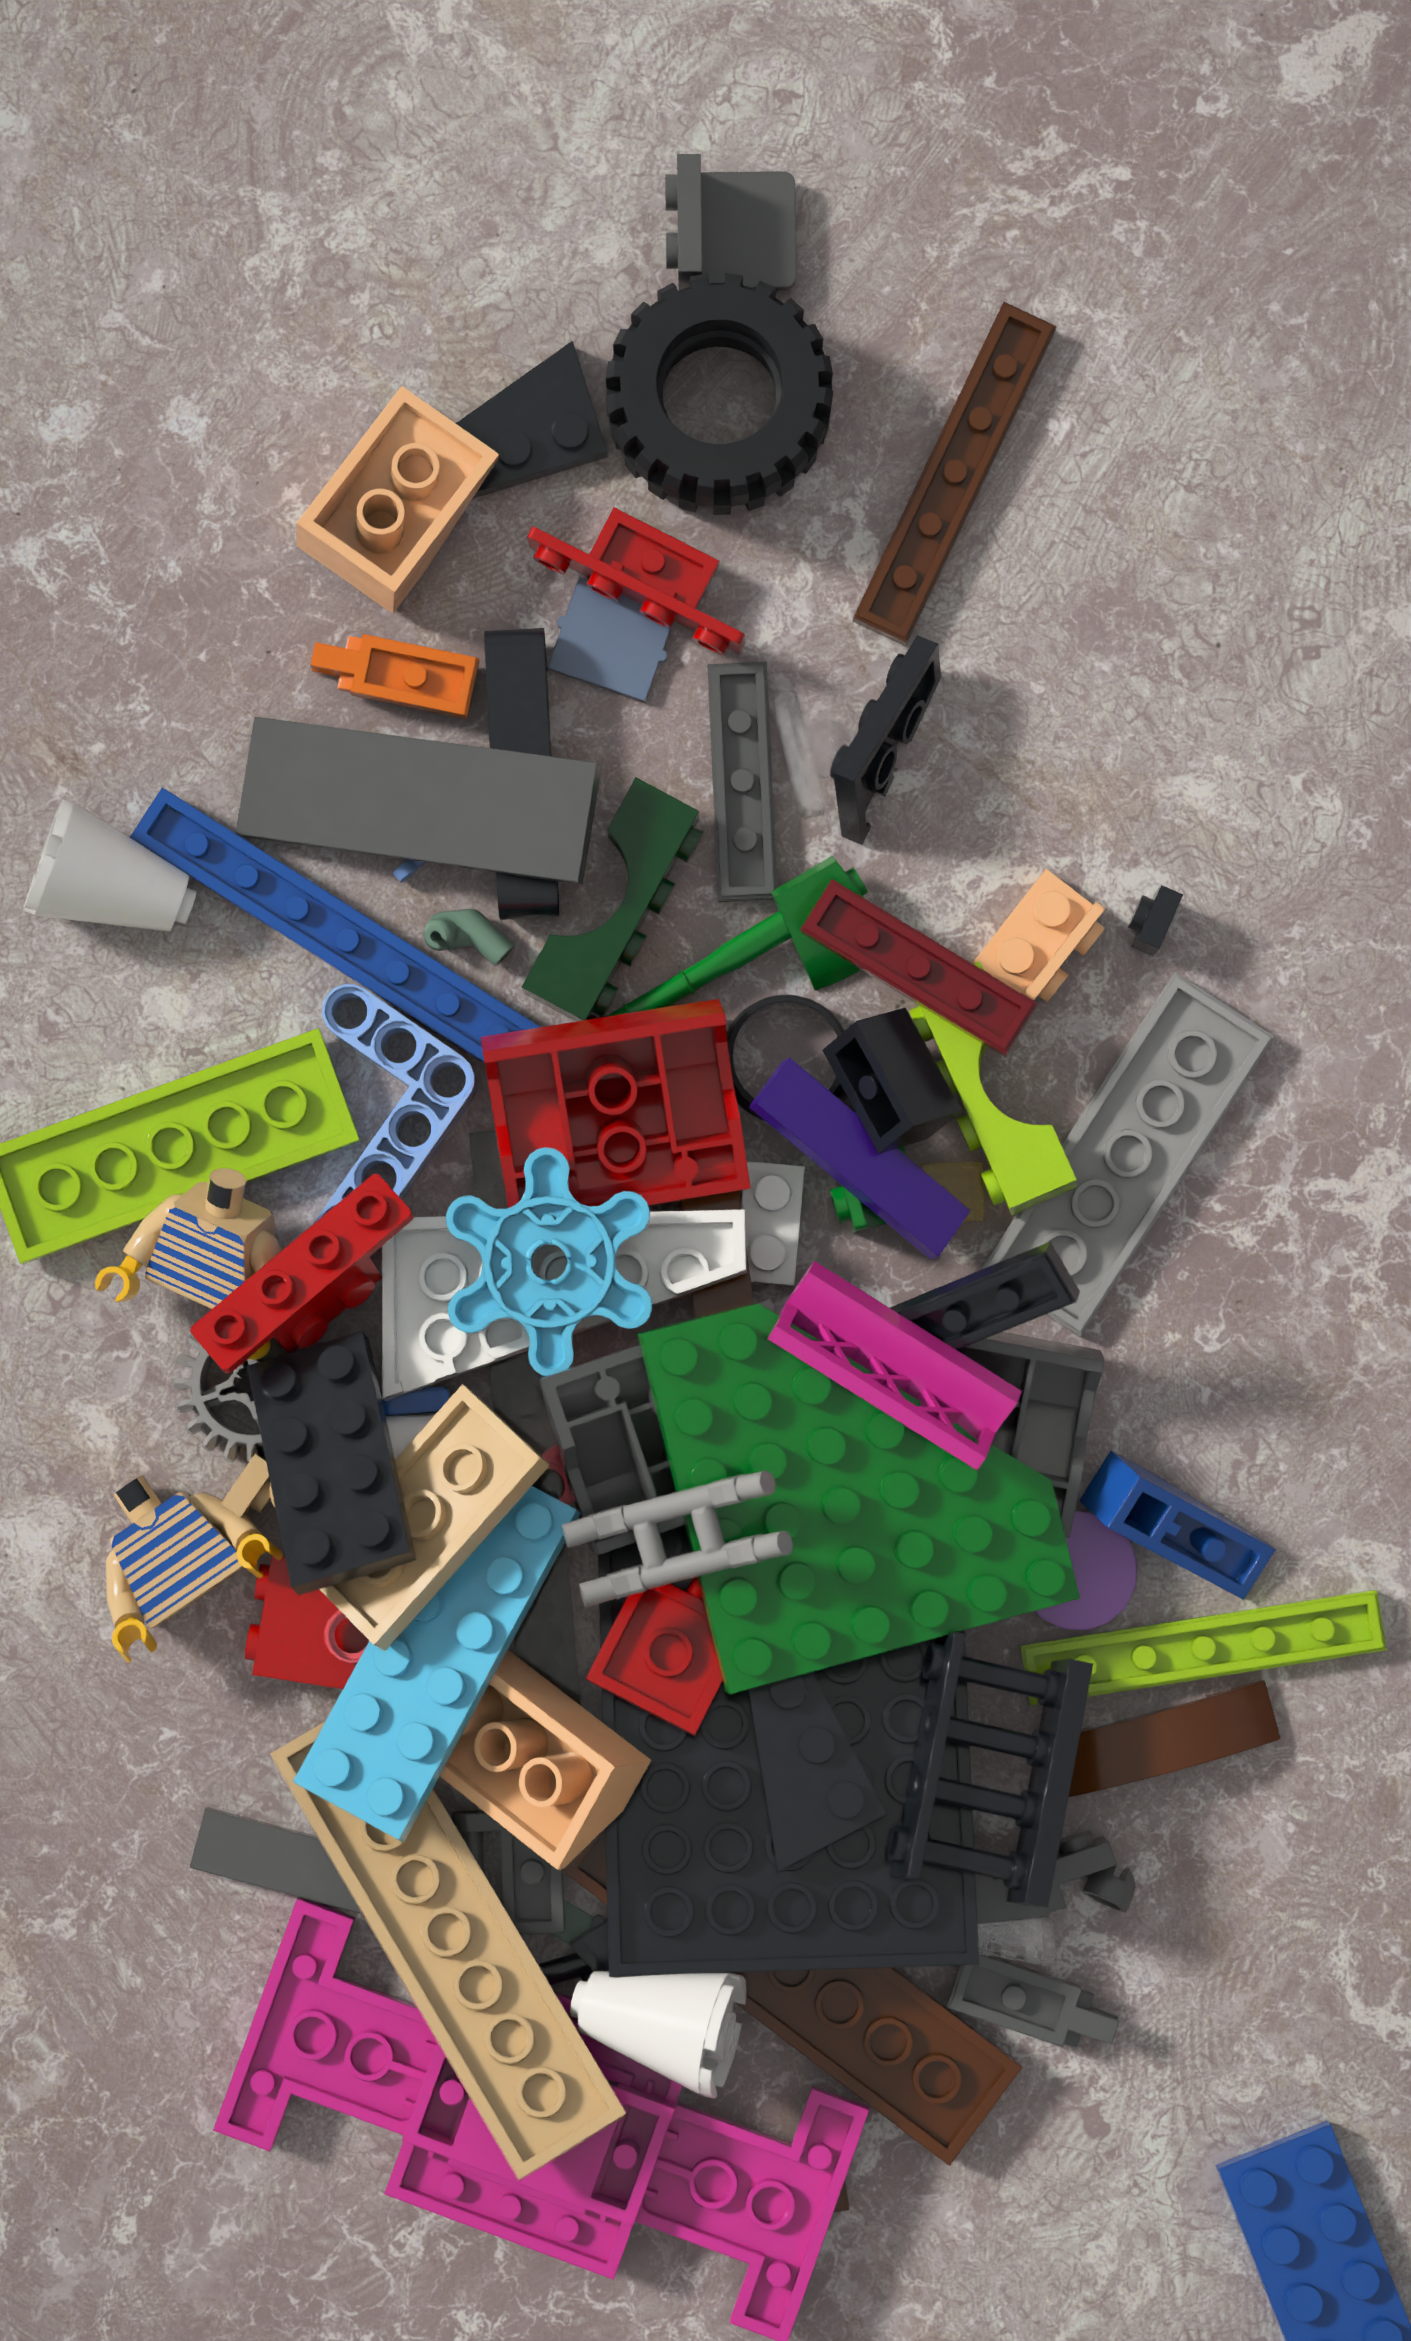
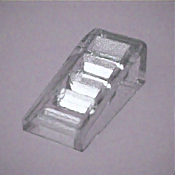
(1020, 1940)

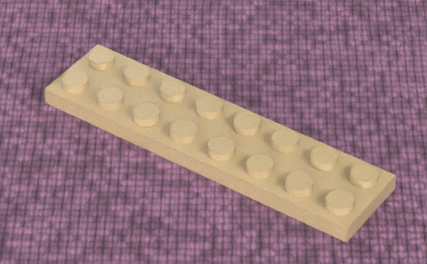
(466, 1975)

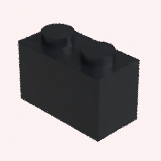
(892, 1080)

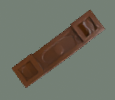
(1174, 1738)

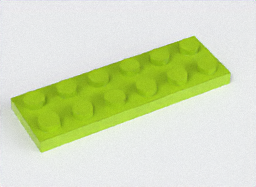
(138, 1151)

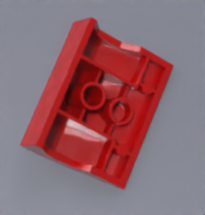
(626, 1101)

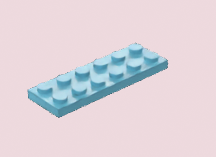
(416, 1698)

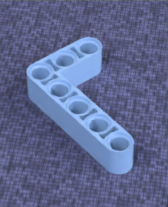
(419, 1099)

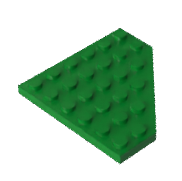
(881, 1521)

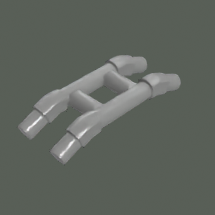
(656, 1568)

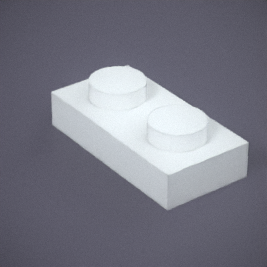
(773, 1221)

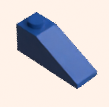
(1175, 1525)

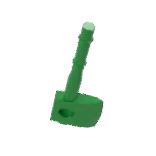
(795, 903)

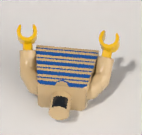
(199, 1244)
(173, 1557)

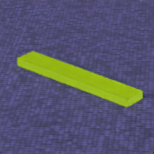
(1218, 1643)

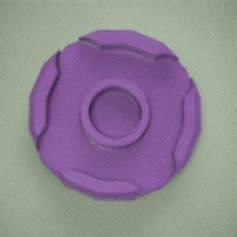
(1103, 1572)

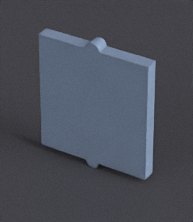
(608, 644)

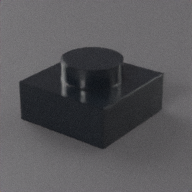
(1153, 919)

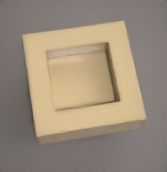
(250, 1488)

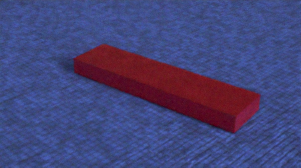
(919, 968)

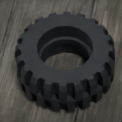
(735, 319)

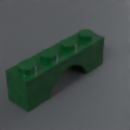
(577, 970)

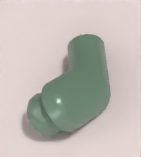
(467, 929)

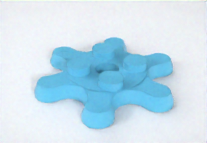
(507, 1249)

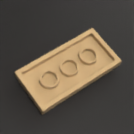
(455, 1489)

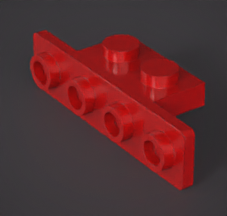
(647, 568)
(307, 1280)

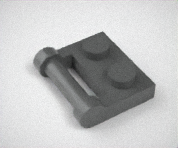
(529, 1883)

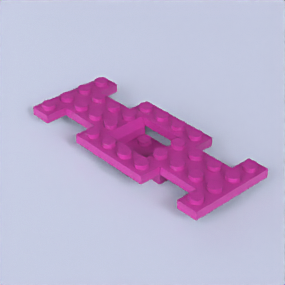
(652, 2167)

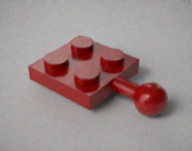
(662, 1656)

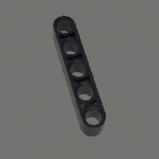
(520, 724)

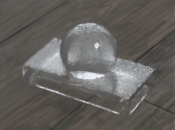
(807, 751)

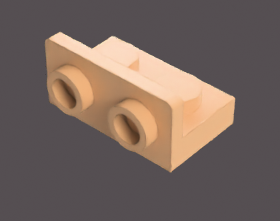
(1040, 938)

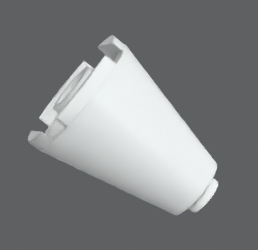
(105, 877)
(666, 2022)

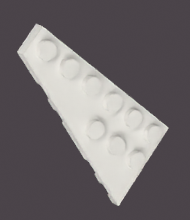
(429, 1265)

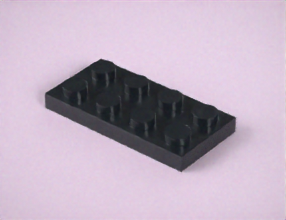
(331, 1463)

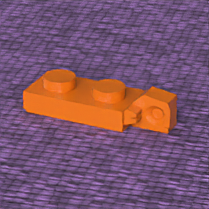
(401, 673)

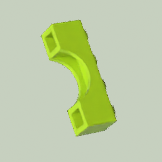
(1022, 1157)

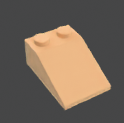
(395, 499)

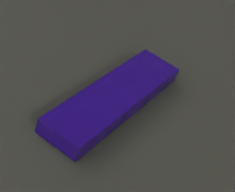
(841, 1146)

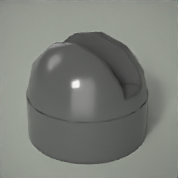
(1110, 1890)

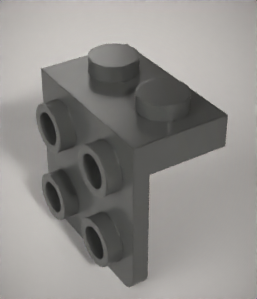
(731, 225)

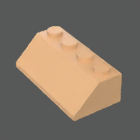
(543, 1764)

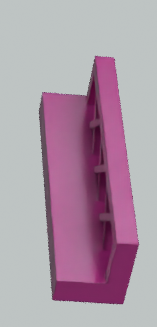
(900, 1357)

